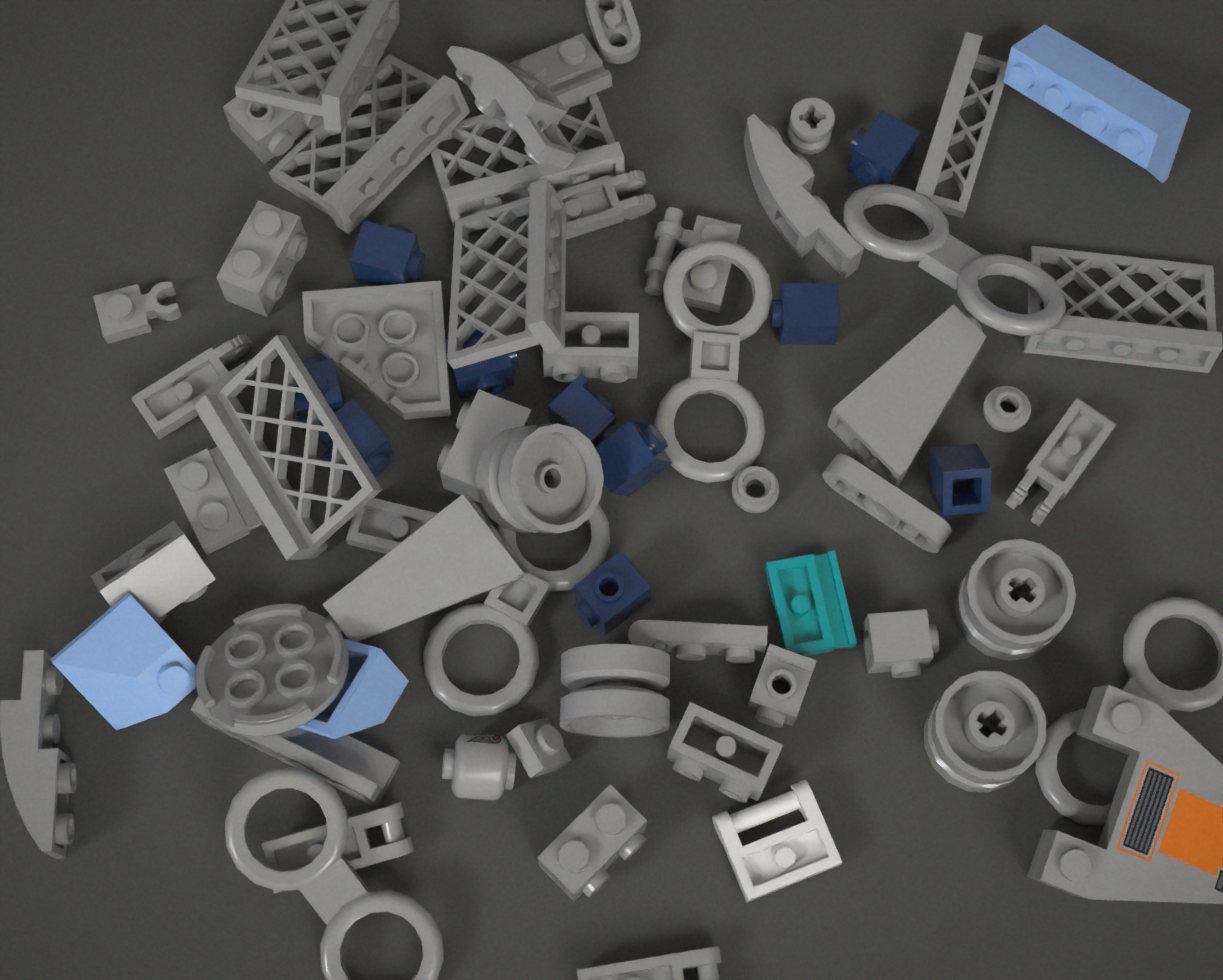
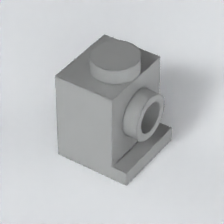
(787, 667)

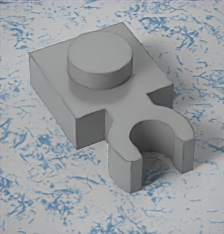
(128, 312)

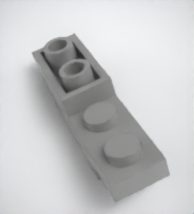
(518, 98)
(784, 190)
(35, 771)

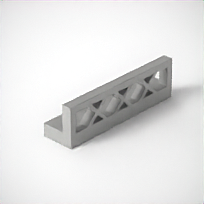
(950, 118)
(339, 761)

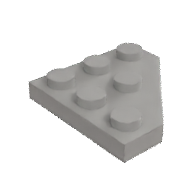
(386, 342)

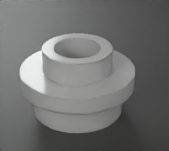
(998, 417)
(755, 476)

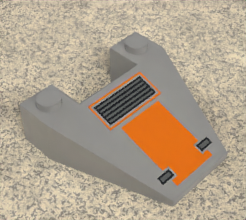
(1163, 819)

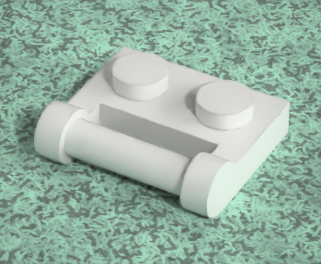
(783, 856)

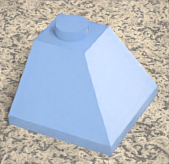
(127, 665)
(366, 696)

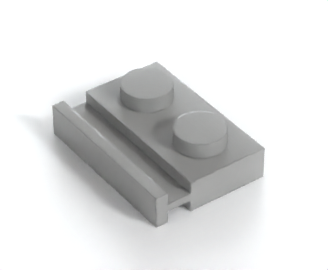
(568, 69)
(213, 499)

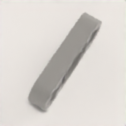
(887, 503)

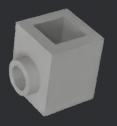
(899, 642)

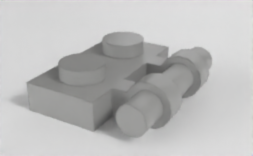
(705, 282)

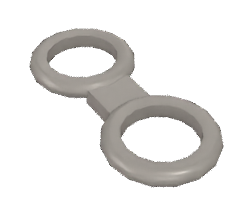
(954, 260)
(714, 359)
(513, 610)
(1140, 683)
(329, 879)

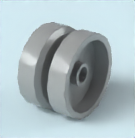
(540, 478)
(1031, 577)
(615, 690)
(1005, 711)

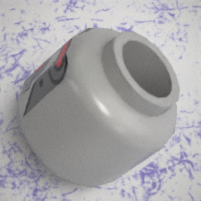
(479, 766)

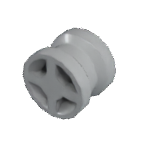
(802, 133)

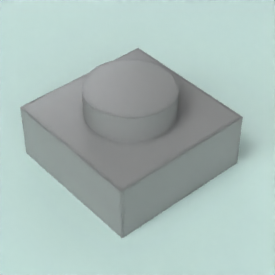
(539, 747)

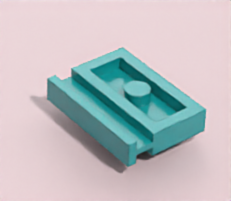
(810, 604)

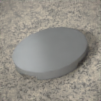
(272, 670)

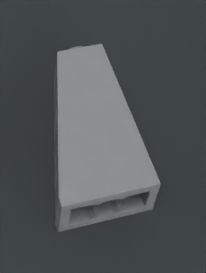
(902, 400)
(432, 569)

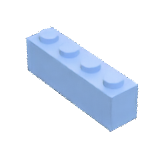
(1098, 98)

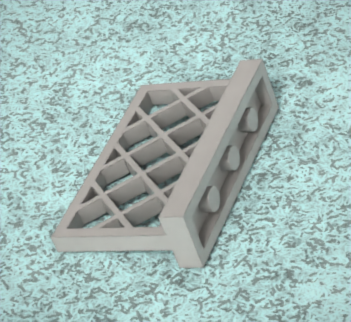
(338, 84)
(388, 155)
(496, 189)
(540, 268)
(1122, 337)
(264, 476)

